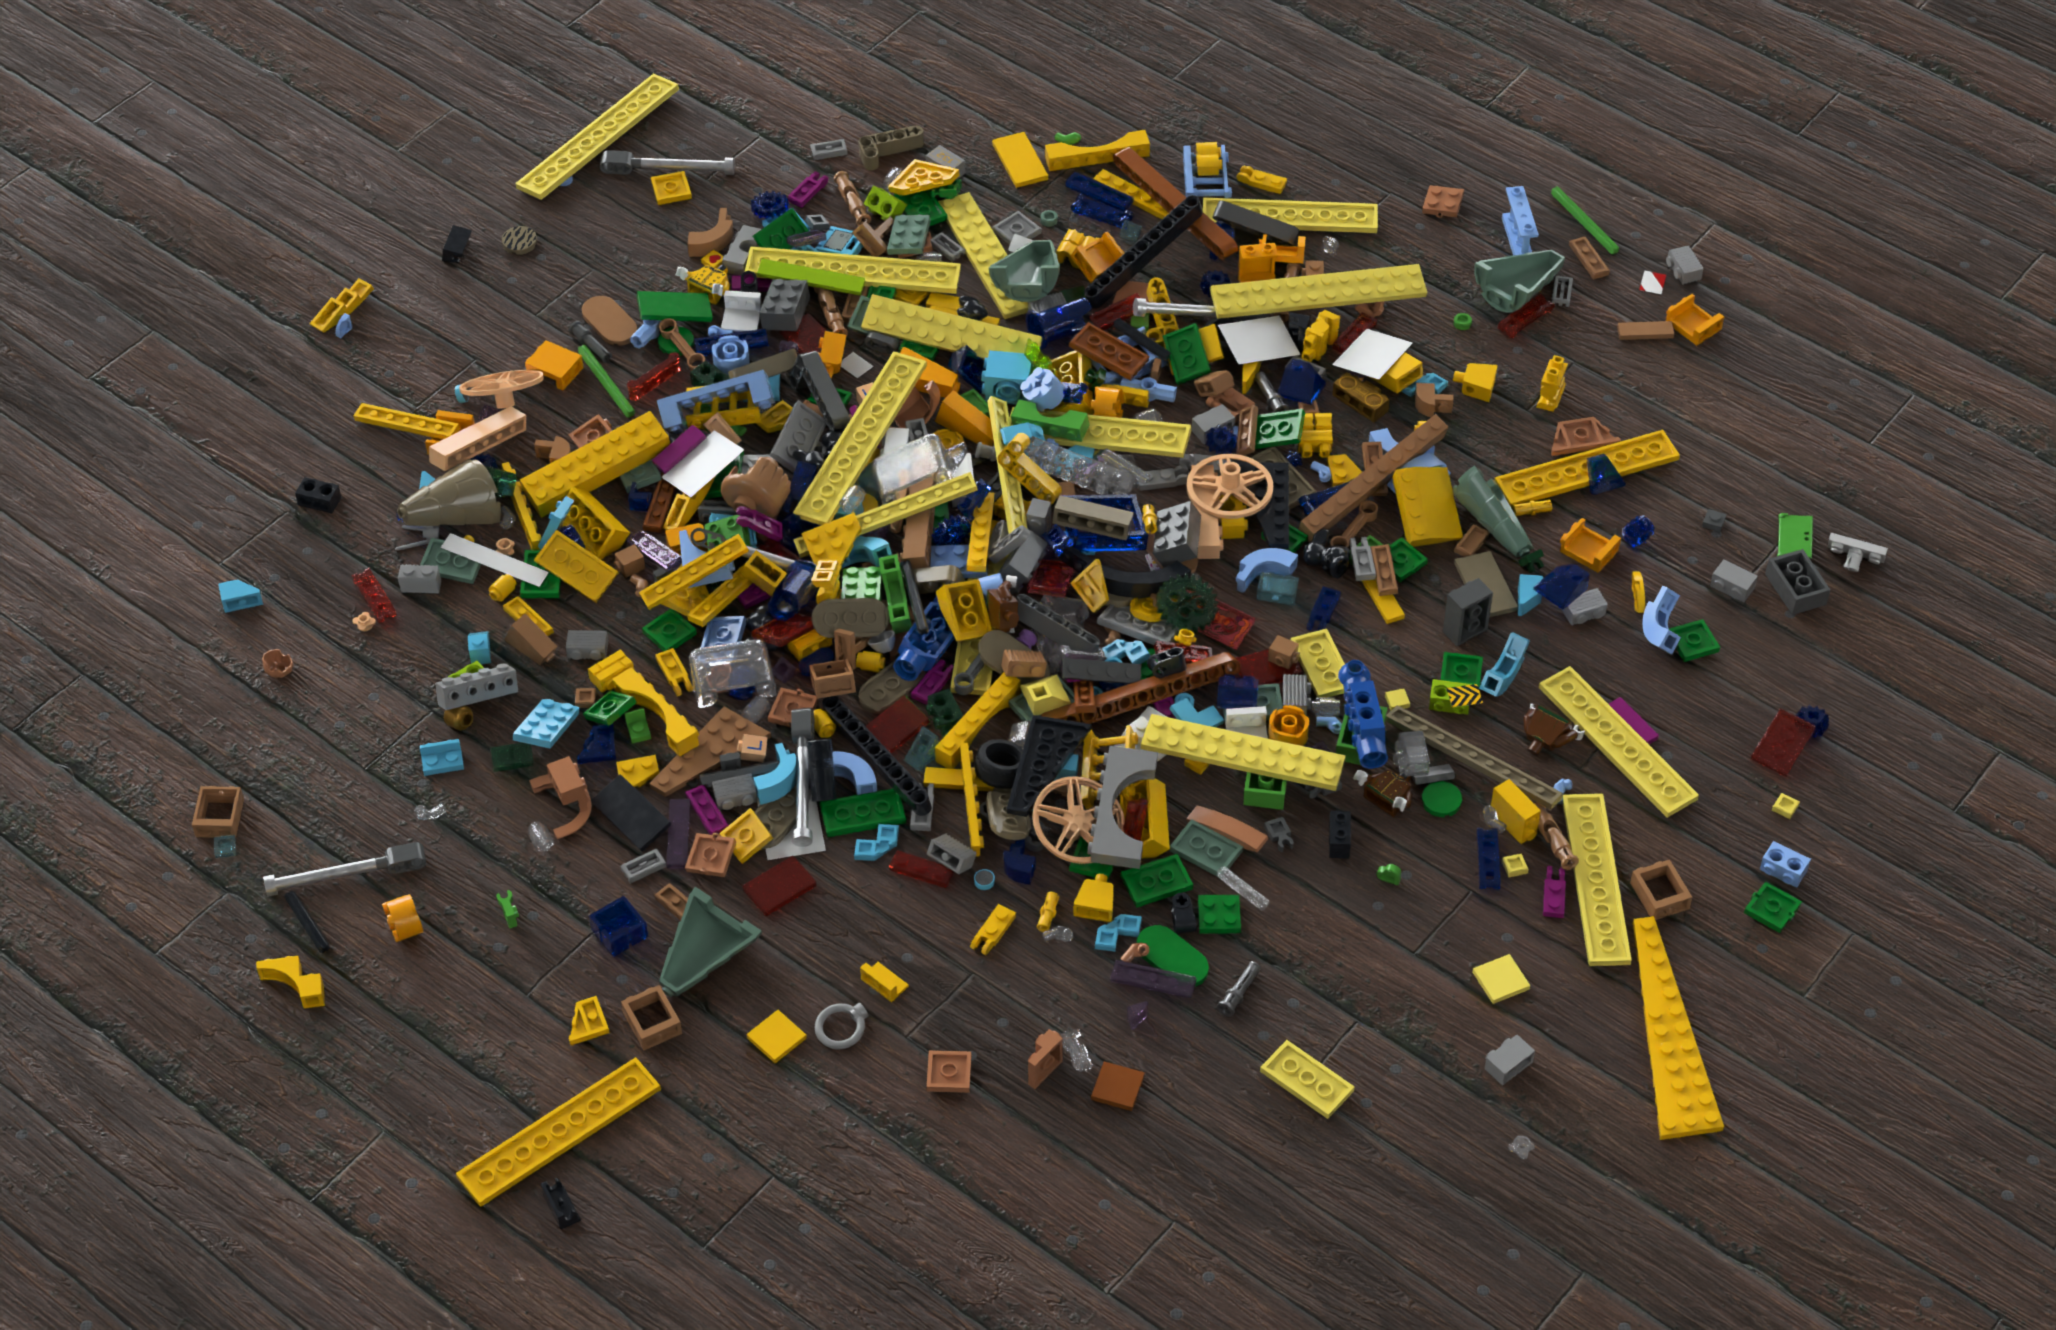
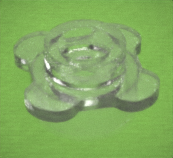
(1333, 243)
(1524, 1142)

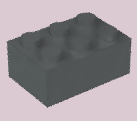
(784, 305)
(1177, 534)
(1024, 561)
(1797, 581)
(1467, 611)

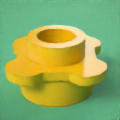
(1185, 637)

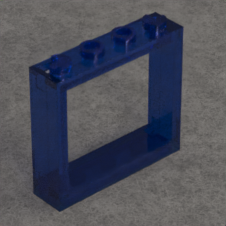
(1097, 542)

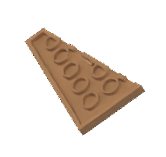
(715, 739)

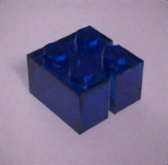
(618, 926)

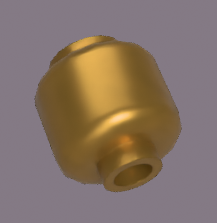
(459, 717)

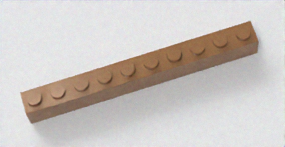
(1373, 477)

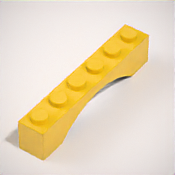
(1066, 156)
(991, 702)
(679, 733)

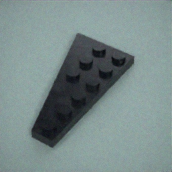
(1275, 515)
(1045, 753)

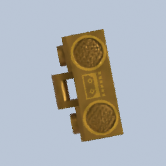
(1361, 397)

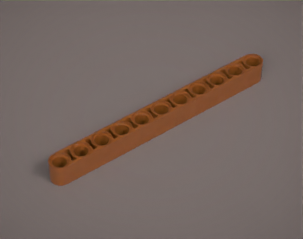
(1169, 198)
(1149, 690)

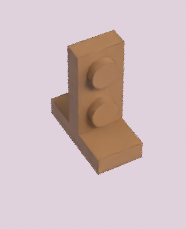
(871, 238)
(848, 646)

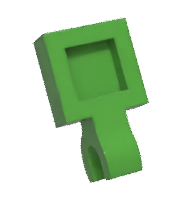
(510, 912)

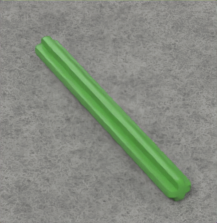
(1585, 220)
(606, 381)

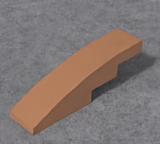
(1229, 827)

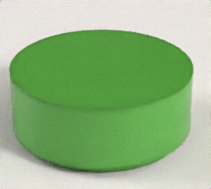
(1462, 321)

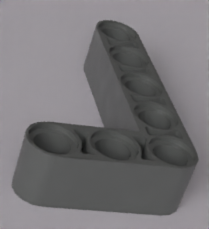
(811, 373)

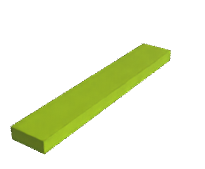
(815, 277)

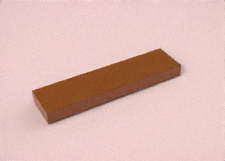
(659, 506)
(1084, 696)

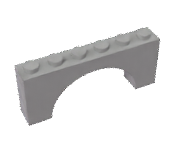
(1109, 842)

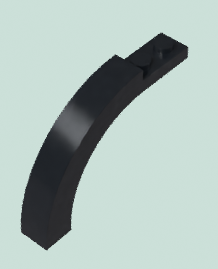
(1126, 583)

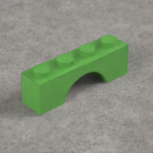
(1070, 425)
(895, 593)

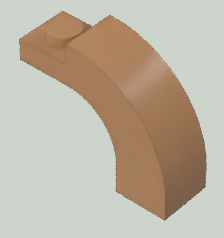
(715, 239)

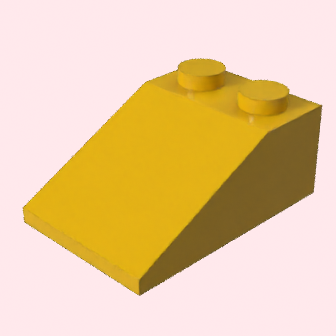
(964, 609)

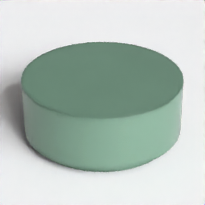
(1049, 218)

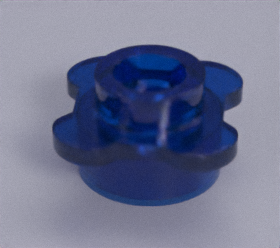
(1294, 458)

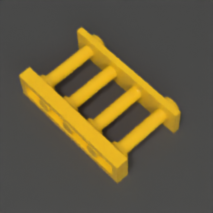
(732, 416)
(1091, 760)

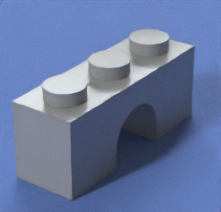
(738, 251)

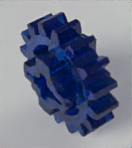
(769, 204)
(951, 531)

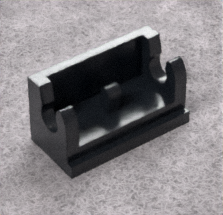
(455, 244)
(1297, 328)
(560, 1204)

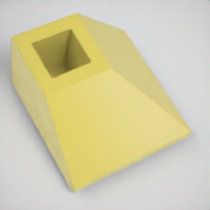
(1045, 694)

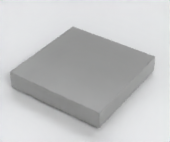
(1016, 224)

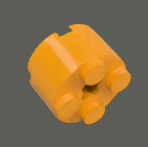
(1108, 402)
(1289, 725)
(402, 918)

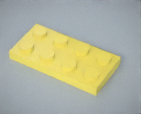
(1320, 662)
(1307, 1079)

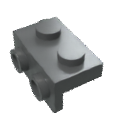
(711, 506)

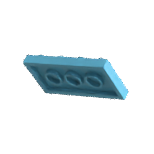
(546, 723)

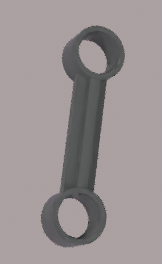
(968, 676)

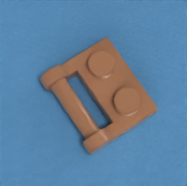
(1232, 399)

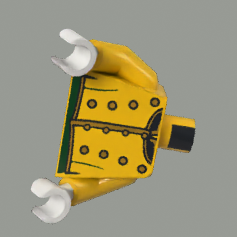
(706, 280)

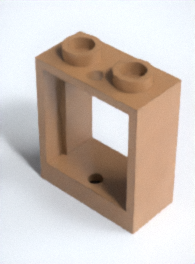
(832, 681)
(217, 827)
(1666, 906)
(659, 1032)

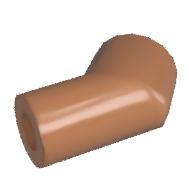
(1135, 950)

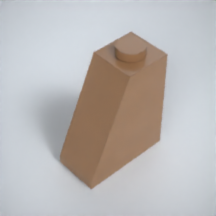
(531, 640)

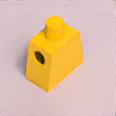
(1477, 380)
(1095, 899)

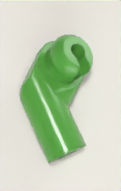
(1069, 139)

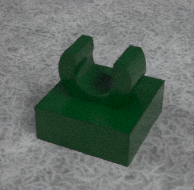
(1095, 378)
(1531, 559)

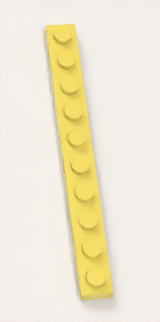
(1010, 486)
(908, 506)

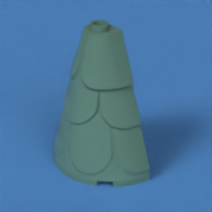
(1027, 272)
(1516, 279)
(1492, 511)
(703, 943)

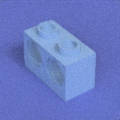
(1785, 864)

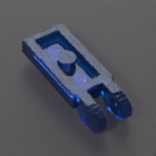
(800, 482)
(1323, 608)

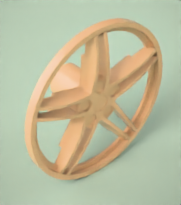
(502, 385)
(1229, 484)
(1075, 820)

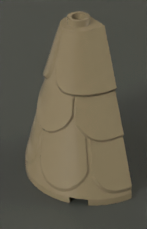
(455, 498)

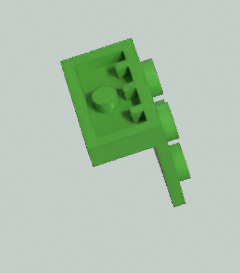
(727, 528)

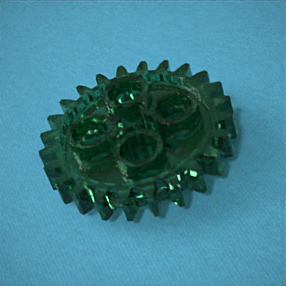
(1177, 590)

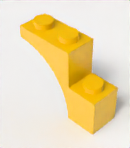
(289, 971)

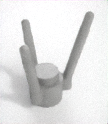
(428, 532)

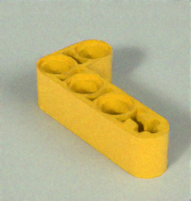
(1163, 327)
(1046, 487)

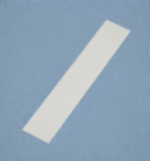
(494, 559)

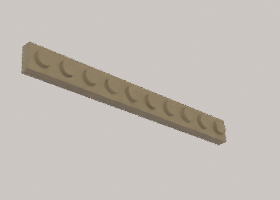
(1474, 757)

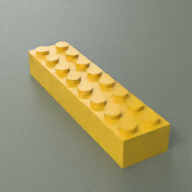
(596, 462)

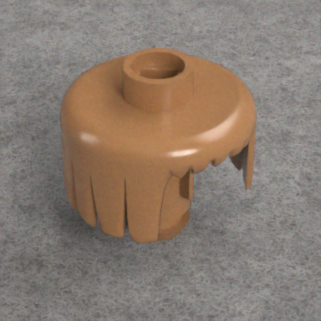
(758, 489)

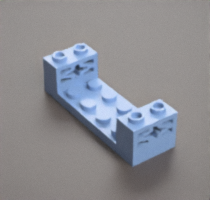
(671, 409)

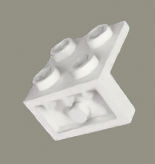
(741, 311)
(1247, 721)

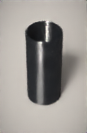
(821, 776)

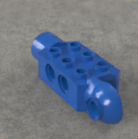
(923, 651)
(1364, 714)

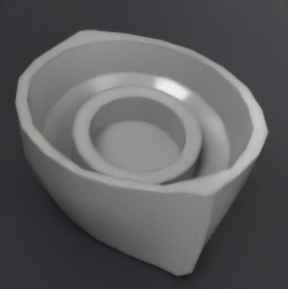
(883, 642)

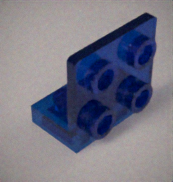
(1237, 692)

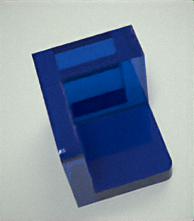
(639, 500)

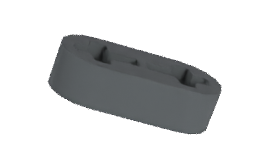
(881, 343)

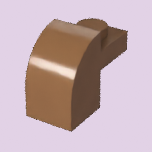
(1428, 402)
(552, 449)

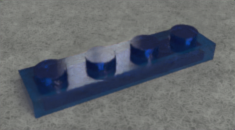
(1099, 191)
(754, 339)

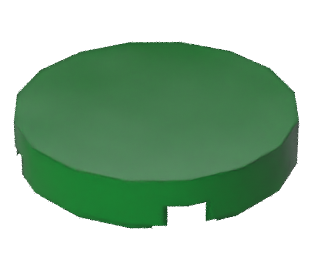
(668, 346)
(1441, 799)

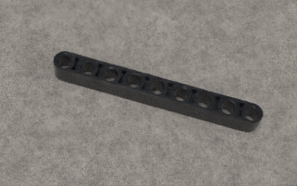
(1143, 251)
(877, 756)

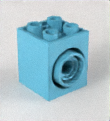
(1005, 375)

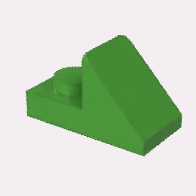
(637, 725)

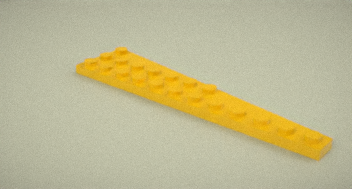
(1679, 1076)

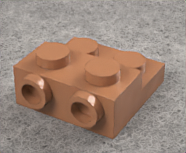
(590, 431)
(1046, 1058)

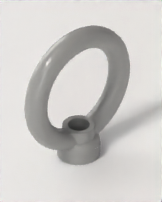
(857, 1013)

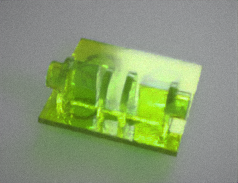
(1036, 357)

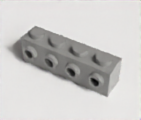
(476, 686)

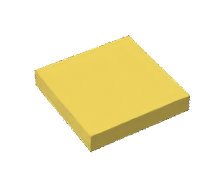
(1501, 979)

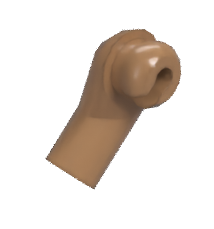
(640, 583)
(1113, 635)

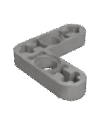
(1004, 543)

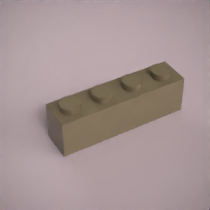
(1092, 517)

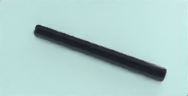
(914, 597)

